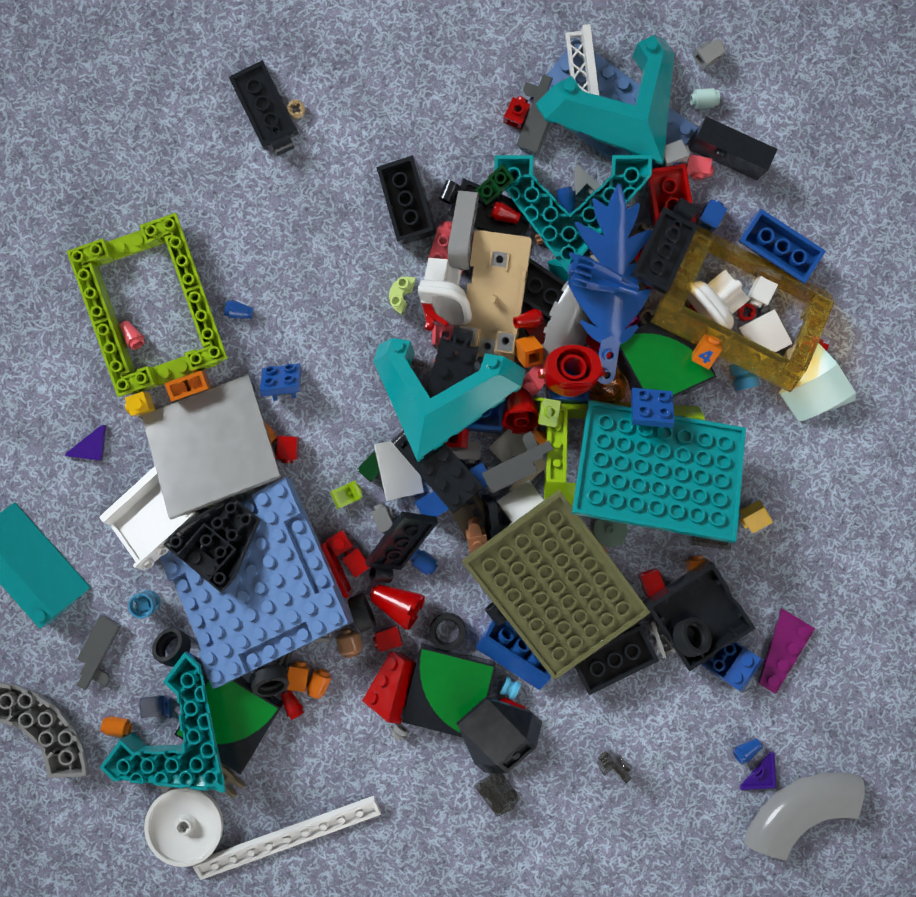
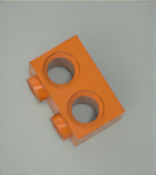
(188, 385)

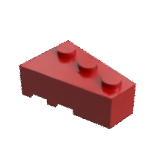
(390, 687)

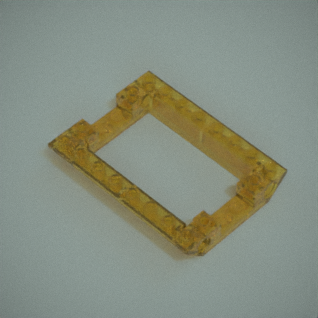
(737, 349)

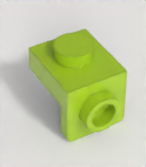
(346, 494)

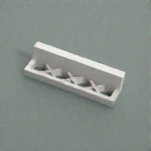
(587, 55)

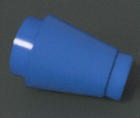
(566, 198)
(238, 310)
(747, 751)

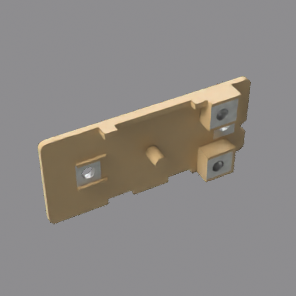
(497, 290)

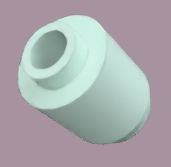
(705, 98)

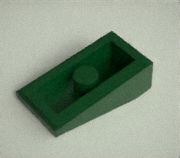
(370, 467)

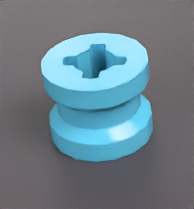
(510, 688)

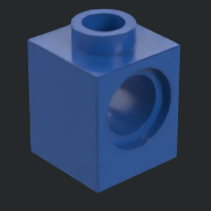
(711, 215)

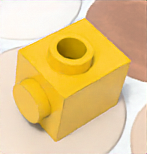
(139, 404)
(755, 517)

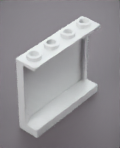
(143, 521)

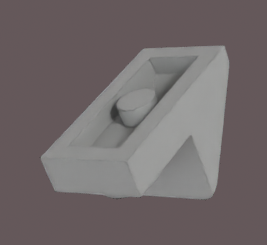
(583, 180)

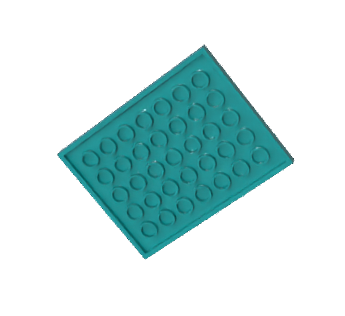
(660, 476)

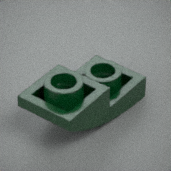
(495, 185)

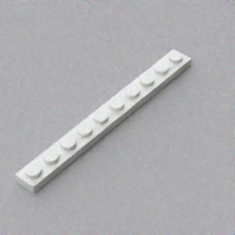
(288, 837)

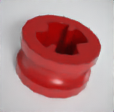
(751, 315)

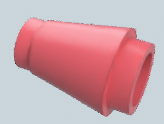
(131, 335)

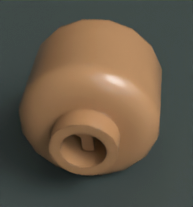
(349, 643)

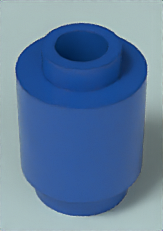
(424, 562)

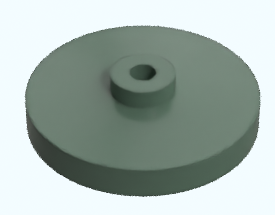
(609, 532)

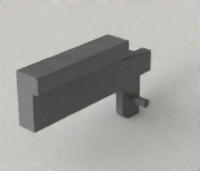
(535, 125)
(518, 466)
(96, 650)

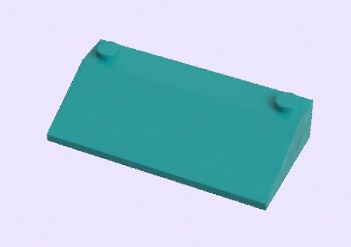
(35, 569)

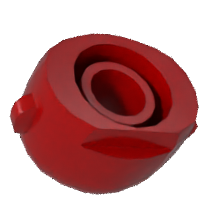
(576, 358)

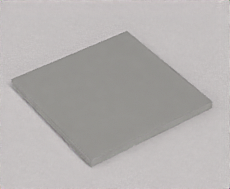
(210, 447)

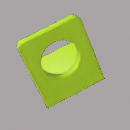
(548, 411)

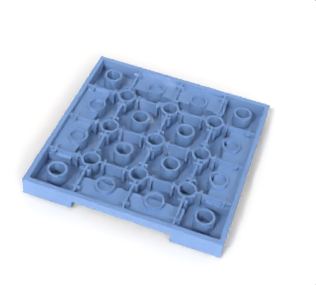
(277, 599)

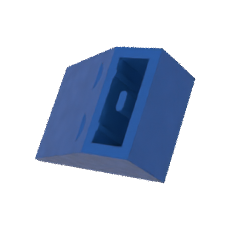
(734, 665)

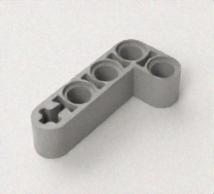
(462, 230)

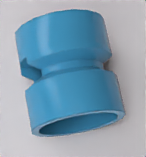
(744, 378)
(144, 604)

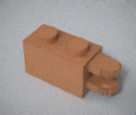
(475, 534)

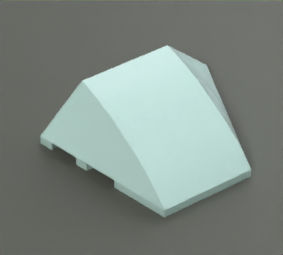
(820, 388)

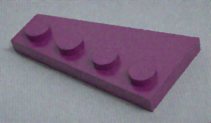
(784, 649)

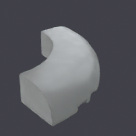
(565, 322)
(47, 727)
(801, 807)

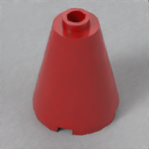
(520, 412)
(398, 604)

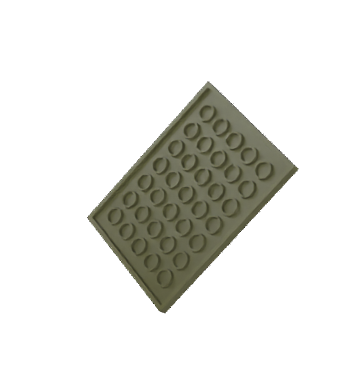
(556, 585)

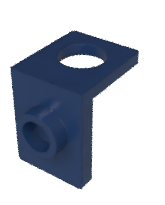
(156, 706)

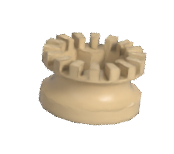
(296, 115)

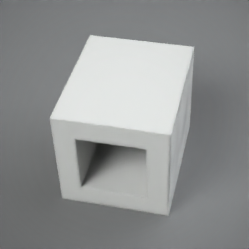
(761, 292)

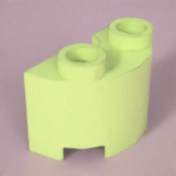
(399, 289)

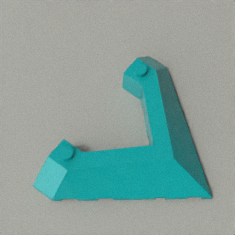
(636, 127)
(553, 221)
(434, 420)
(179, 766)

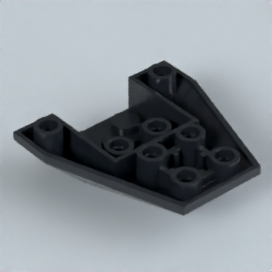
(216, 541)
(499, 734)

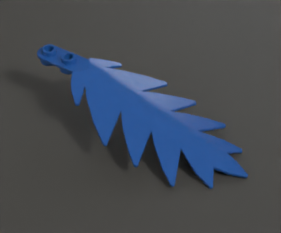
(614, 310)

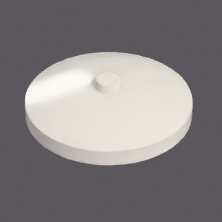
(183, 826)

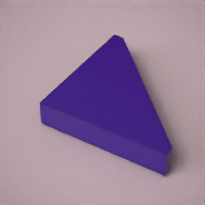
(91, 446)
(762, 776)

